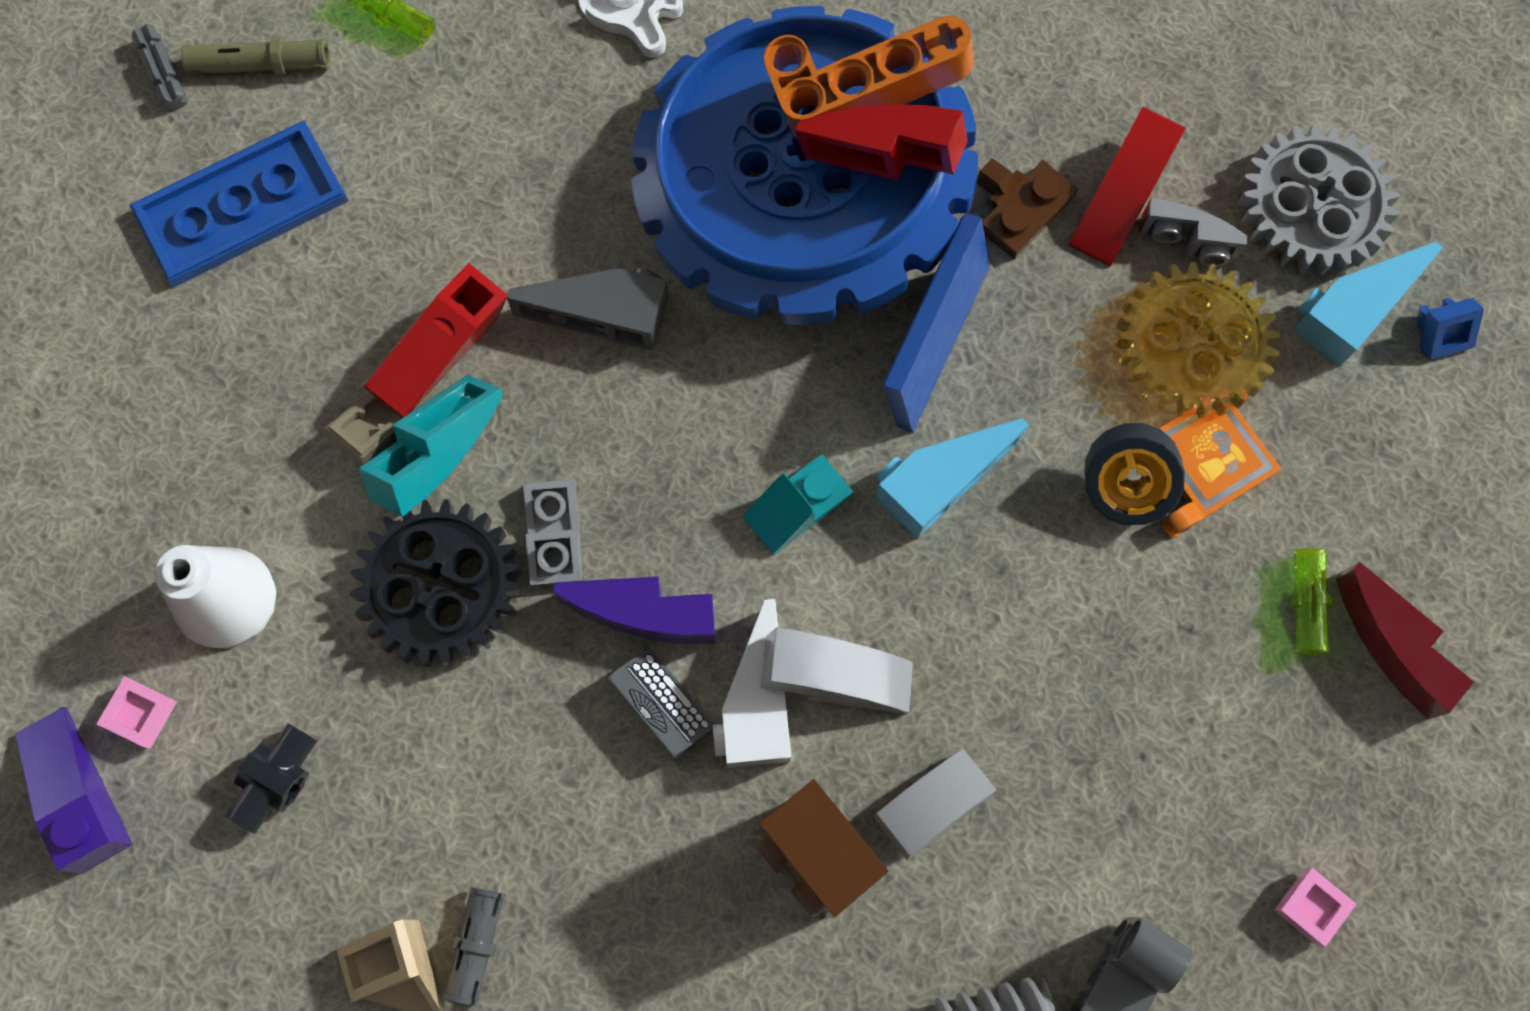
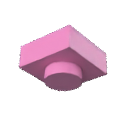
(136, 712)
(1315, 907)

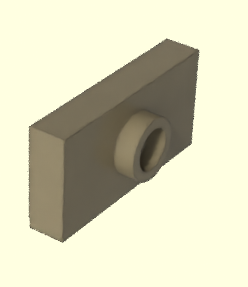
(365, 428)

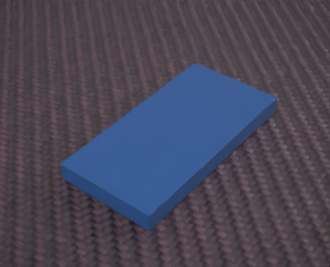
(238, 203)
(937, 323)

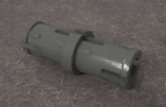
(473, 946)

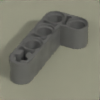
(1134, 969)

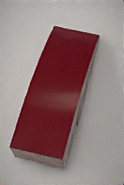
(1402, 642)

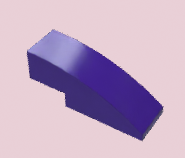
(640, 610)

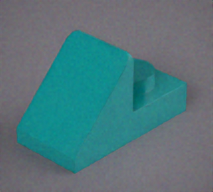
(796, 503)

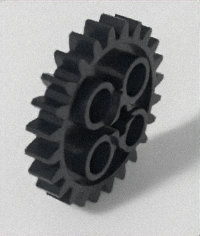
(417, 624)

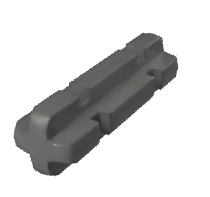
(159, 67)

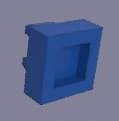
(1449, 327)

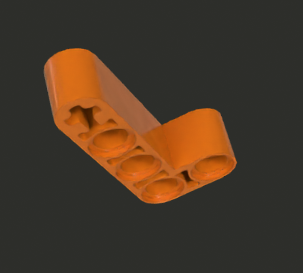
(871, 69)

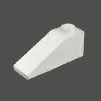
(754, 717)

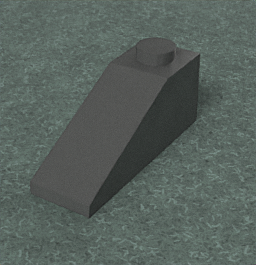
(603, 304)

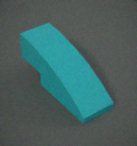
(430, 445)

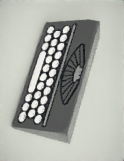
(661, 703)

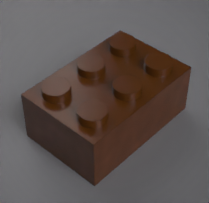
(819, 852)

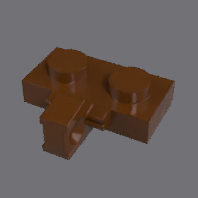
(1022, 203)

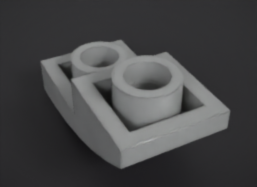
(1205, 235)
(552, 532)
(934, 804)

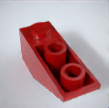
(437, 340)

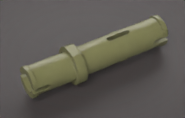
(261, 56)

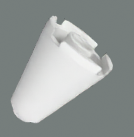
(216, 593)

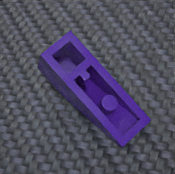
(69, 795)

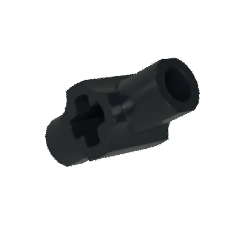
(270, 778)

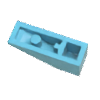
(1358, 302)
(940, 474)

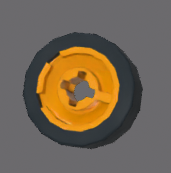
(1153, 457)

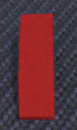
(886, 138)
(1126, 186)

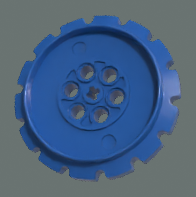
(732, 226)

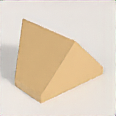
(391, 968)

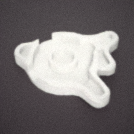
(634, 19)

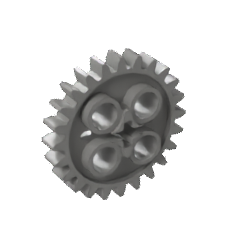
(1333, 167)

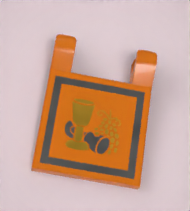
(1219, 462)

